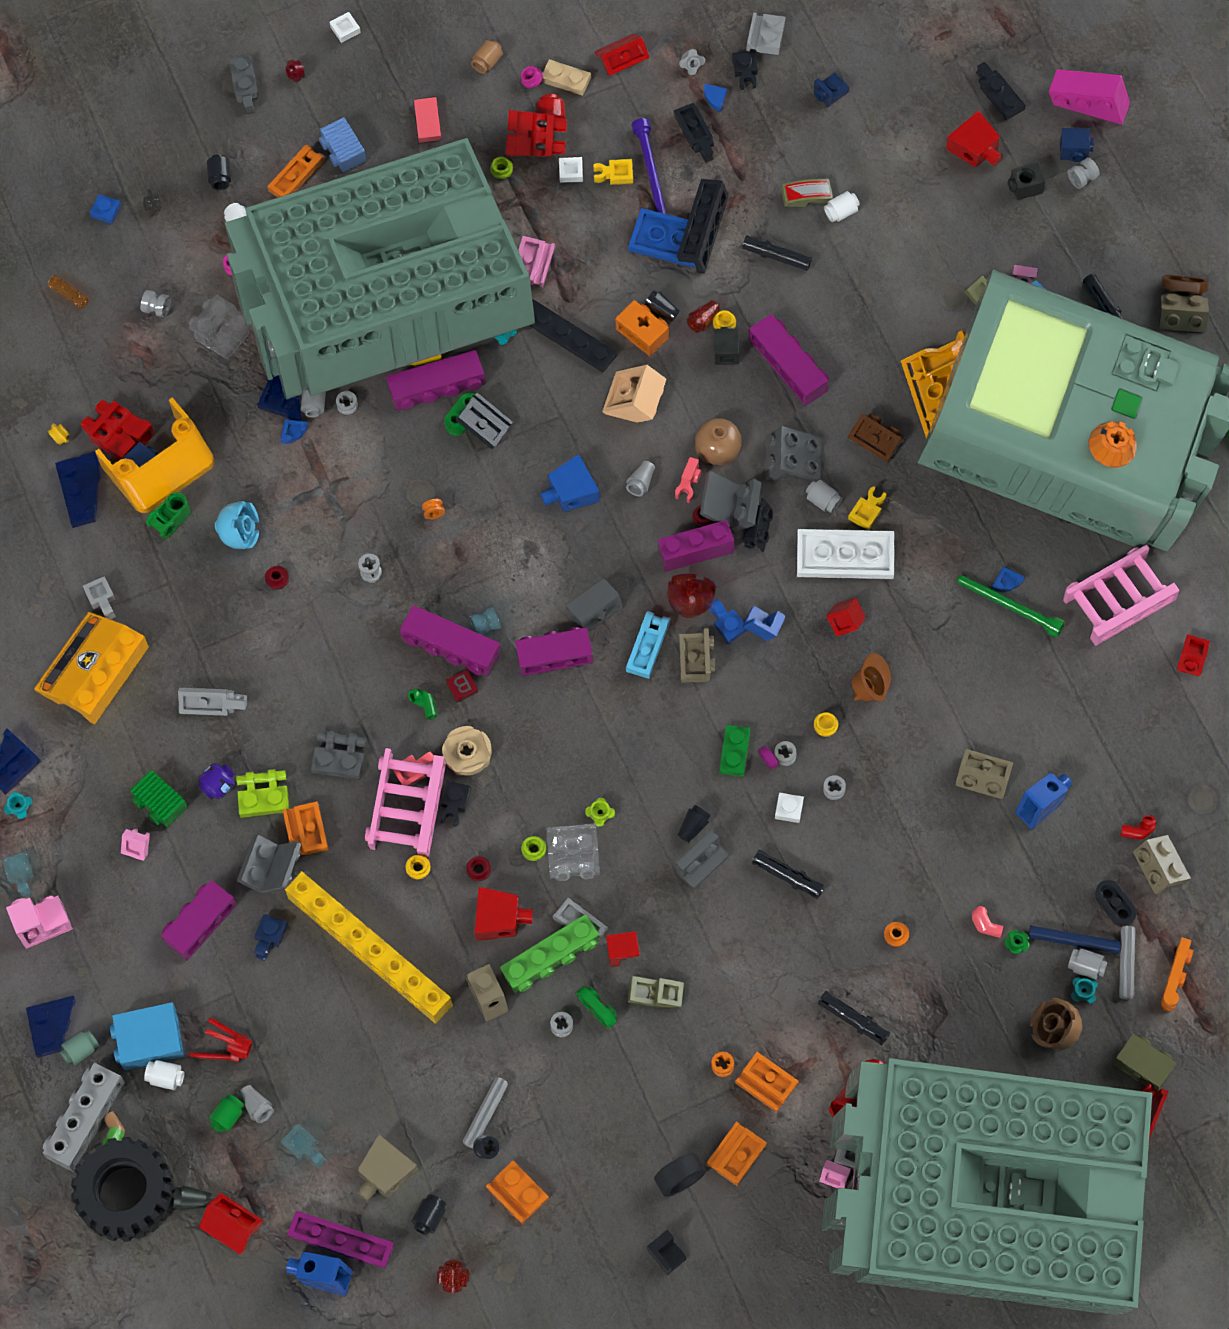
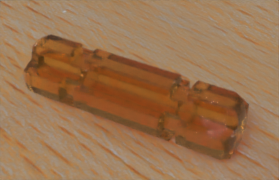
(68, 291)

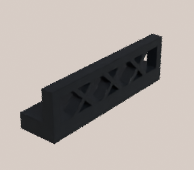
(703, 224)

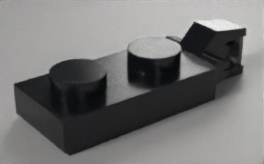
(999, 92)
(695, 130)

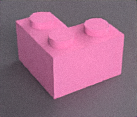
(39, 921)

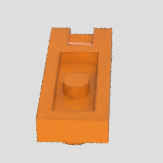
(296, 172)
(1176, 976)

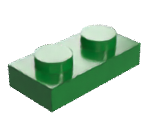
(734, 750)

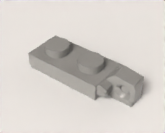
(210, 701)

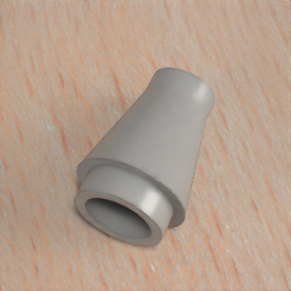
(640, 480)
(257, 1106)

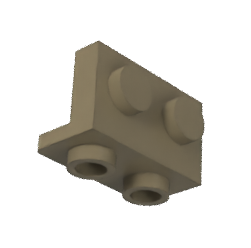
(1183, 313)
(695, 657)
(1161, 863)

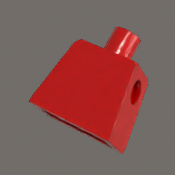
(975, 141)
(499, 914)

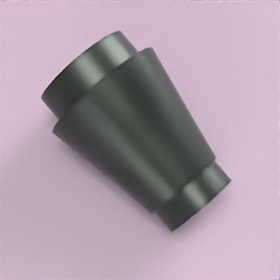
(191, 1198)

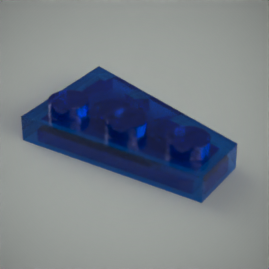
(79, 484)

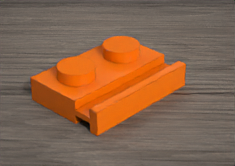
(306, 827)
(767, 1082)
(736, 1153)
(517, 1192)

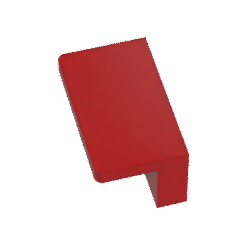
(622, 53)
(229, 1223)

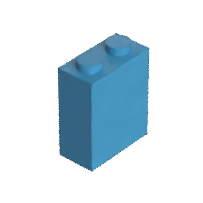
(147, 1036)

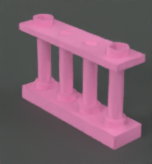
(1122, 618)
(425, 817)

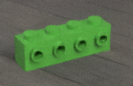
(550, 953)

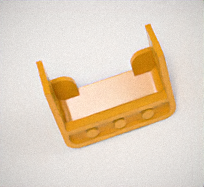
(165, 473)

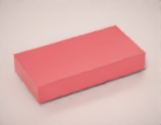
(427, 119)

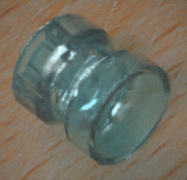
(479, 621)

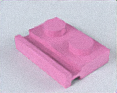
(536, 258)

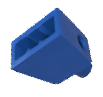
(571, 486)
(1043, 799)
(321, 1272)

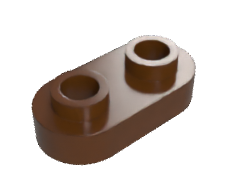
(1177, 283)

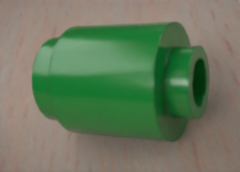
(226, 1114)

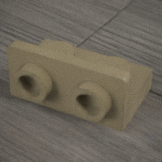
(984, 774)

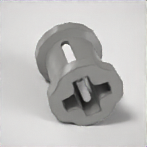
(365, 572)

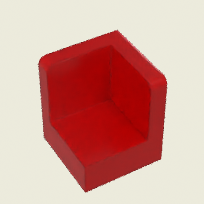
(846, 616)
(622, 947)

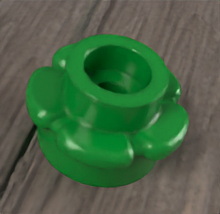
(1017, 948)

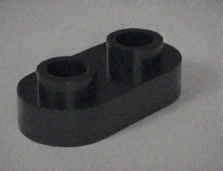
(1117, 903)

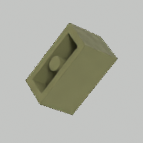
(1145, 1062)

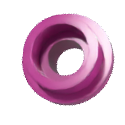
(531, 77)

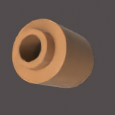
(486, 56)

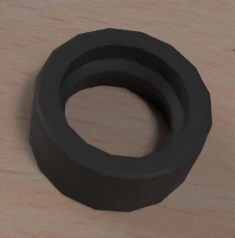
(679, 1174)

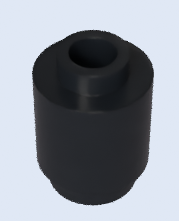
(218, 172)
(429, 1214)

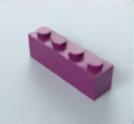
(788, 359)
(436, 380)
(450, 641)

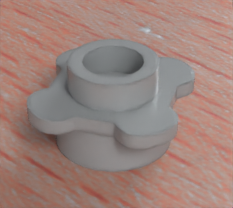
(686, 59)

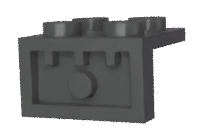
(730, 501)
(268, 864)

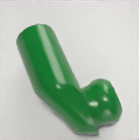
(425, 701)

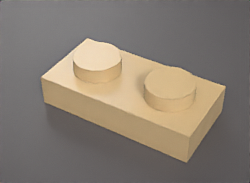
(566, 77)

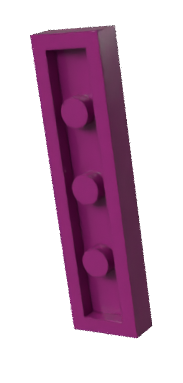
(340, 1239)

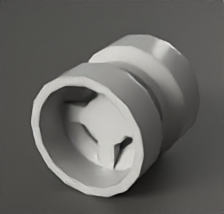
(1084, 172)
(154, 303)

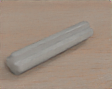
(1127, 962)
(485, 1111)

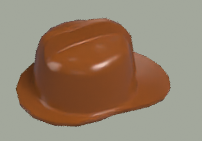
(872, 679)

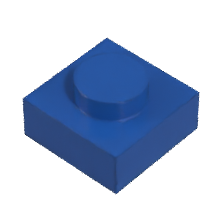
(105, 209)

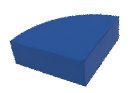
(715, 96)
(293, 430)
(1007, 580)

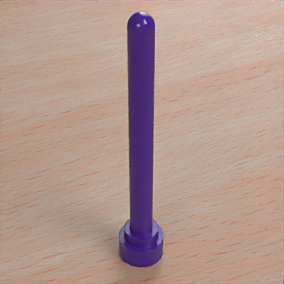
(642, 128)

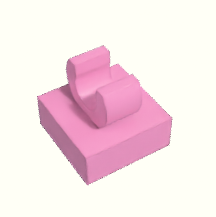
(1025, 272)
(135, 844)
(834, 1174)

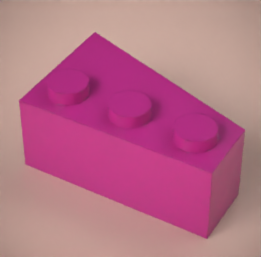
(1091, 94)

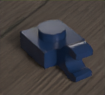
(269, 933)

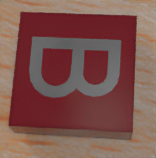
(461, 686)

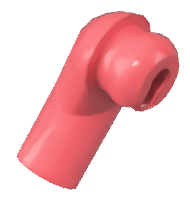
(983, 923)

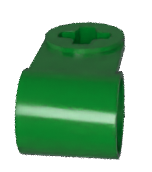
(166, 518)

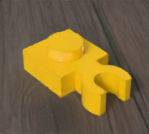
(618, 172)
(867, 511)

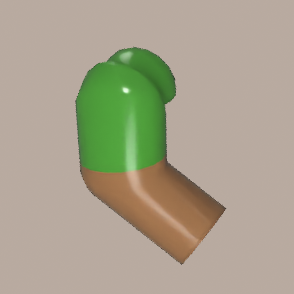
(116, 1129)

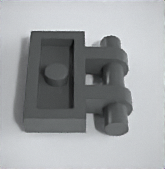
(338, 762)

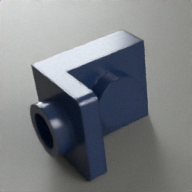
(830, 89)

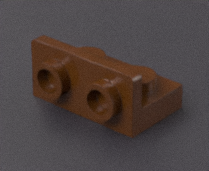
(876, 437)

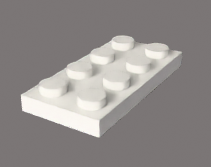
(845, 554)

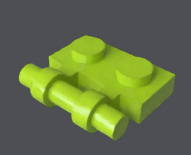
(265, 800)

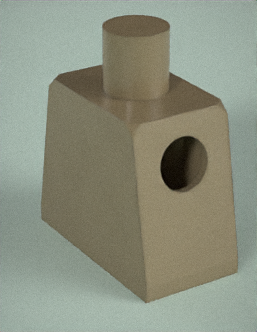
(486, 991)
(384, 1170)

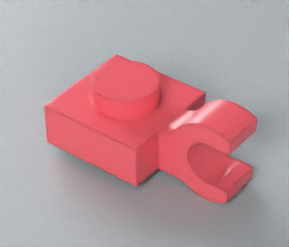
(690, 475)
(410, 778)

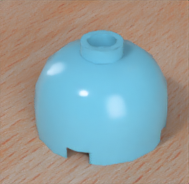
(237, 525)

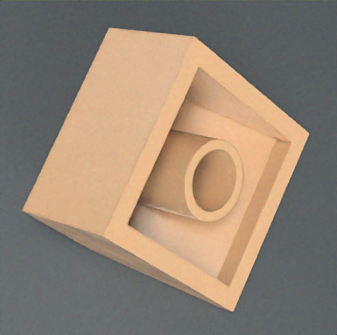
(635, 394)

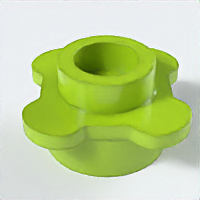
(600, 805)

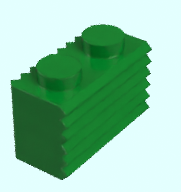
(158, 799)

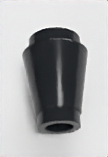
(661, 306)
(693, 823)

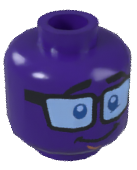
(216, 781)

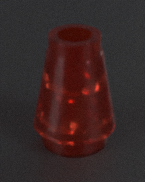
(702, 316)

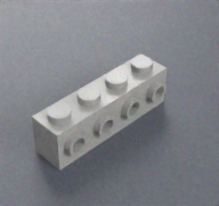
(83, 1117)

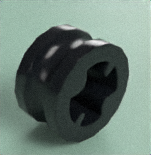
(482, 1153)

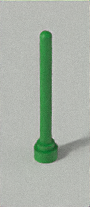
(1052, 625)

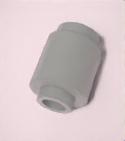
(313, 405)
(823, 496)
(1087, 963)

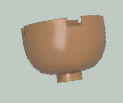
(718, 442)
(1056, 1024)

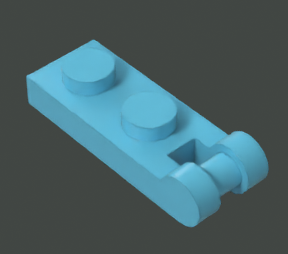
(647, 645)

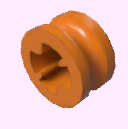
(433, 509)
(727, 1058)

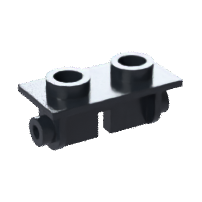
(758, 534)

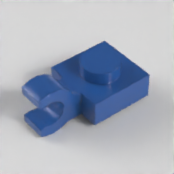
(728, 624)

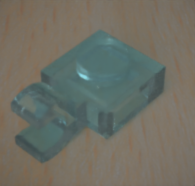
(18, 871)
(301, 1144)

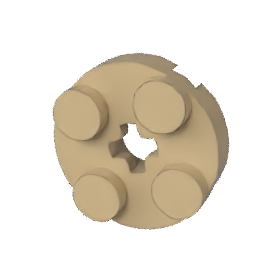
(472, 738)

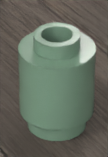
(78, 1047)

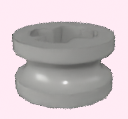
(346, 395)
(790, 748)
(835, 795)
(569, 1022)

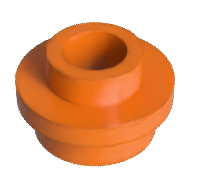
(896, 941)

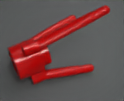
(238, 1044)

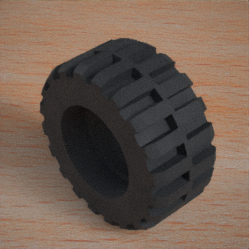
(104, 1162)

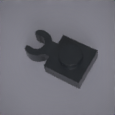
(745, 67)
(454, 799)

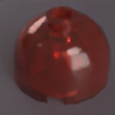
(690, 595)

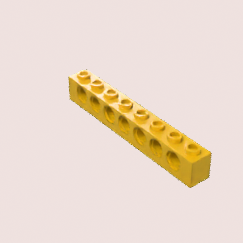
(369, 947)

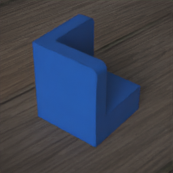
(763, 624)

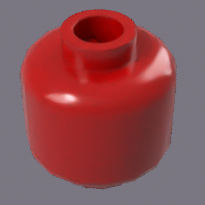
(551, 105)

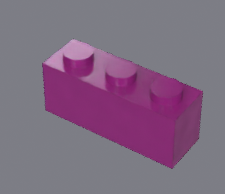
(696, 545)
(554, 651)
(198, 919)

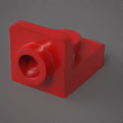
(1193, 655)

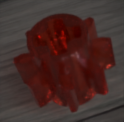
(452, 1276)

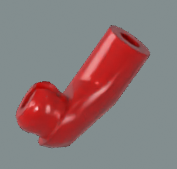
(1140, 831)

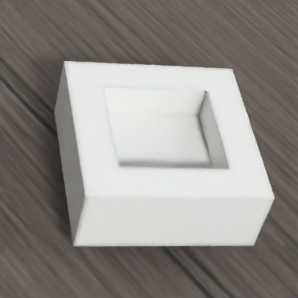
(345, 27)
(571, 169)
(789, 807)

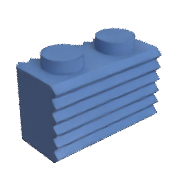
(342, 144)

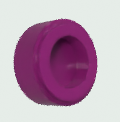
(768, 757)

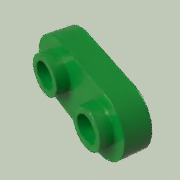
(456, 428)
(602, 1013)

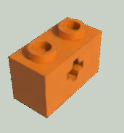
(642, 328)

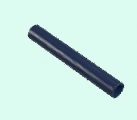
(1074, 939)

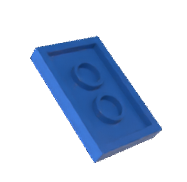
(658, 236)

